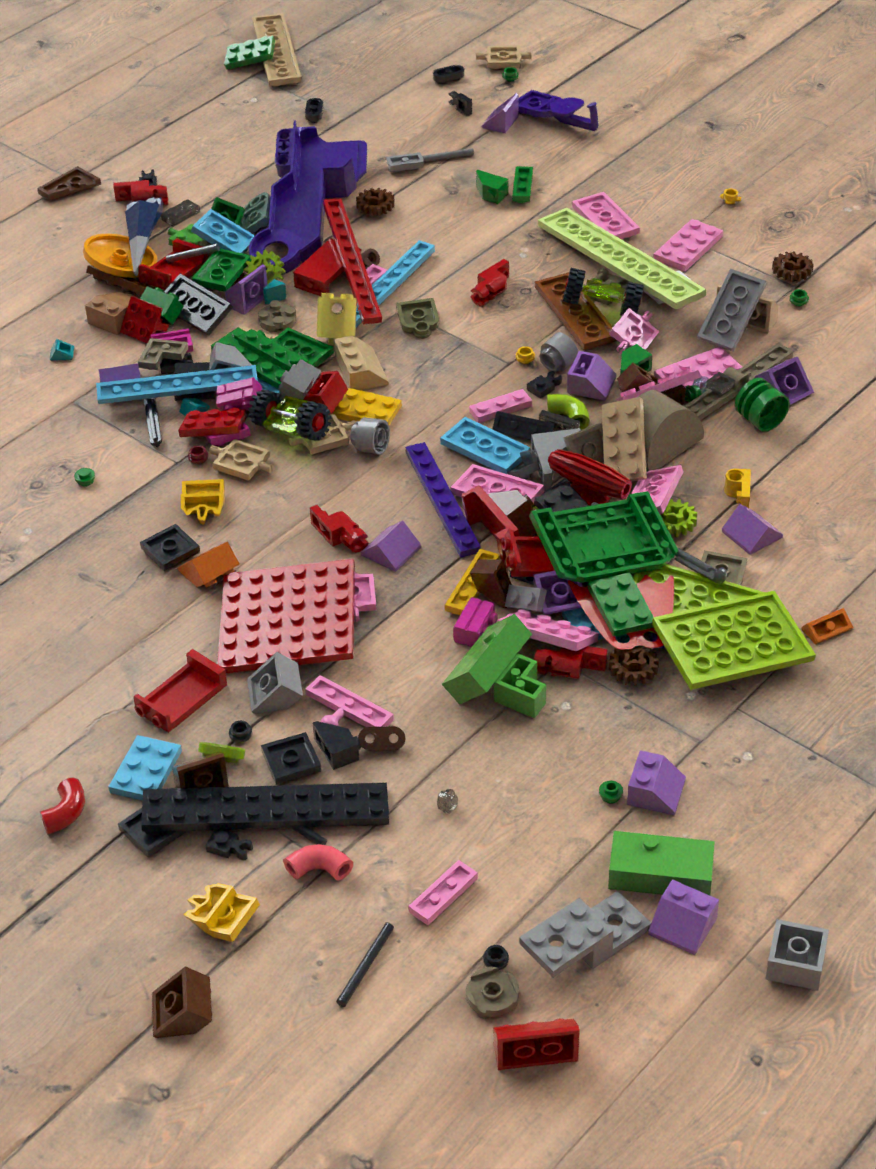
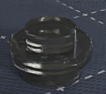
(447, 801)

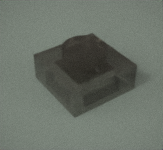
(720, 383)

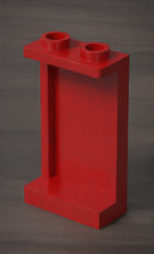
(319, 269)
(164, 273)
(480, 507)
(525, 555)
(182, 692)

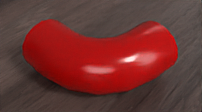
(68, 809)

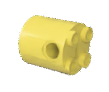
(333, 324)

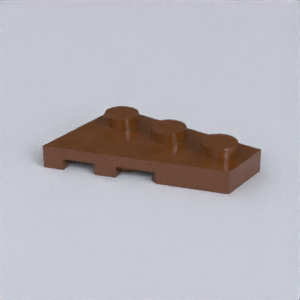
(68, 183)

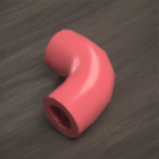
(318, 857)

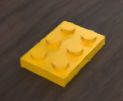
(361, 404)

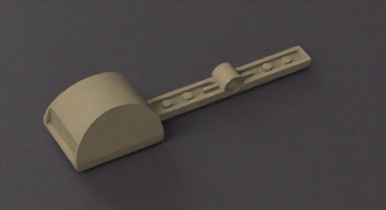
(675, 427)

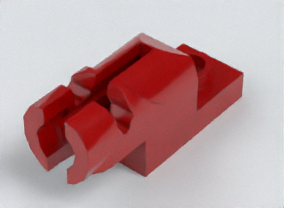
(139, 191)
(491, 283)
(338, 529)
(570, 662)

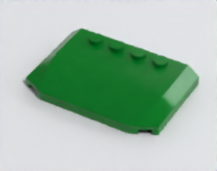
(605, 538)

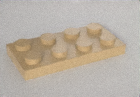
(625, 437)

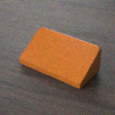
(828, 626)

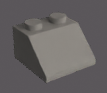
(275, 685)

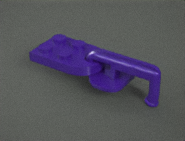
(546, 105)

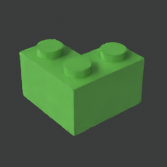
(519, 687)

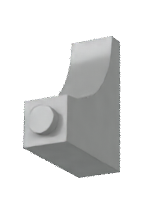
(542, 446)

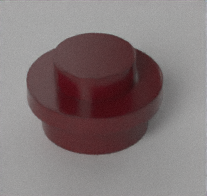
(197, 455)

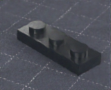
(520, 426)

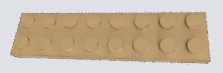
(283, 66)

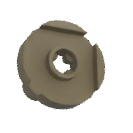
(277, 316)
(492, 1005)

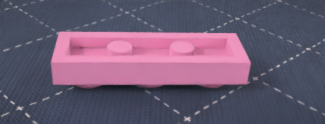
(506, 403)
(443, 892)

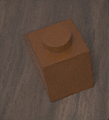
(634, 377)
(491, 580)

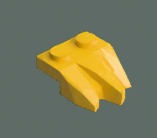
(203, 498)
(221, 911)

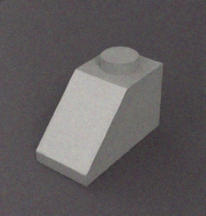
(226, 356)

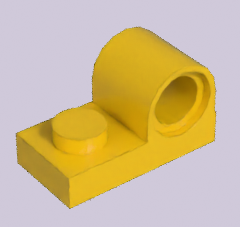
(738, 485)

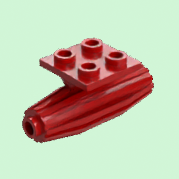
(589, 477)

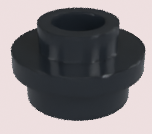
(240, 731)
(493, 952)

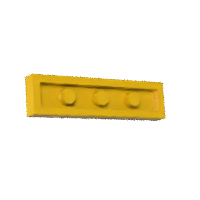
(466, 588)

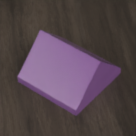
(503, 116)
(750, 530)
(392, 546)

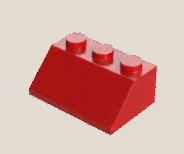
(536, 1043)

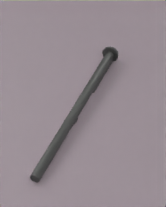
(716, 575)

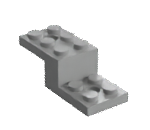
(584, 933)

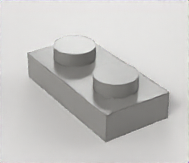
(405, 162)
(525, 598)

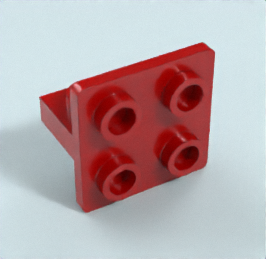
(142, 320)

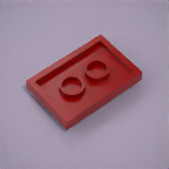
(213, 422)

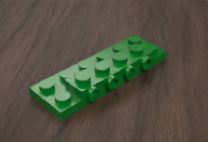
(265, 353)

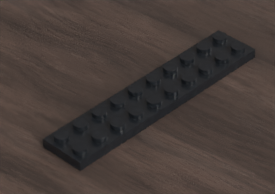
(264, 807)

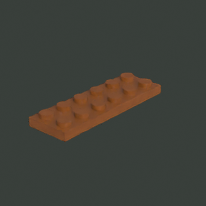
(582, 320)

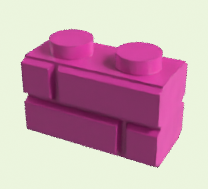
(237, 394)
(474, 621)

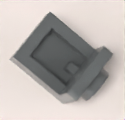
(530, 465)

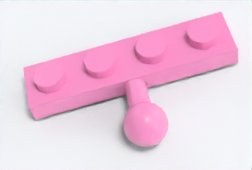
(347, 704)

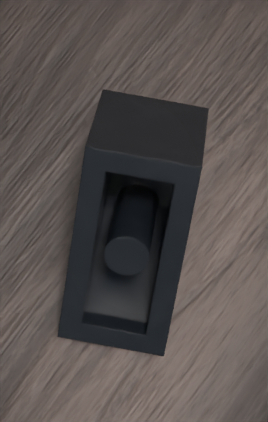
(336, 744)

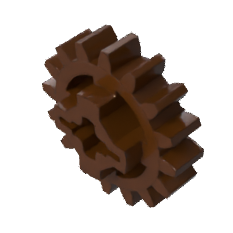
(375, 201)
(792, 266)
(634, 665)

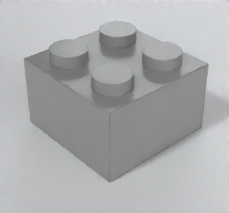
(797, 954)

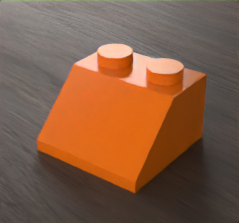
(210, 565)

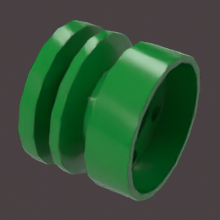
(762, 404)

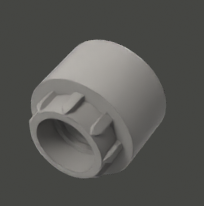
(558, 352)
(370, 435)

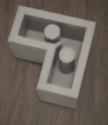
(298, 380)

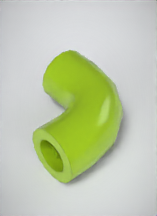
(570, 407)

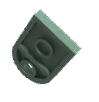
(256, 213)

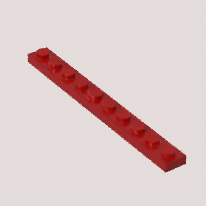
(352, 261)

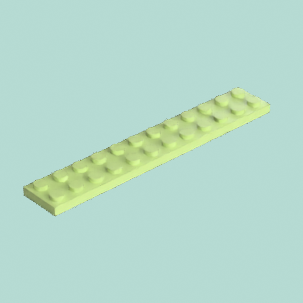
(622, 258)

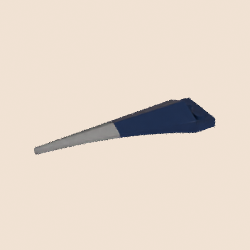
(141, 220)

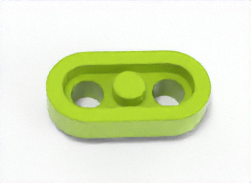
(231, 753)

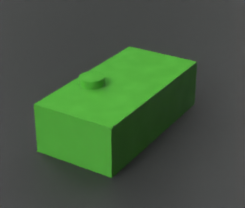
(487, 659)
(652, 861)

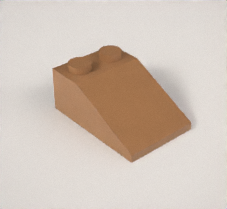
(108, 311)

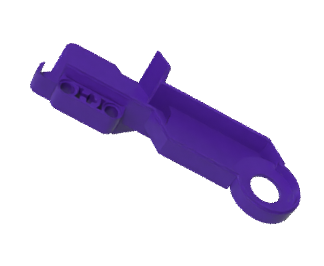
(308, 174)

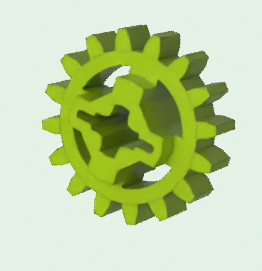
(272, 272)
(679, 517)

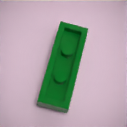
(522, 184)

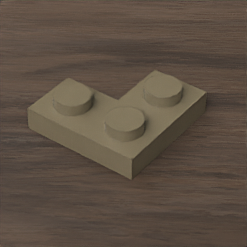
(158, 349)

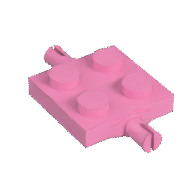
(634, 330)
(364, 594)

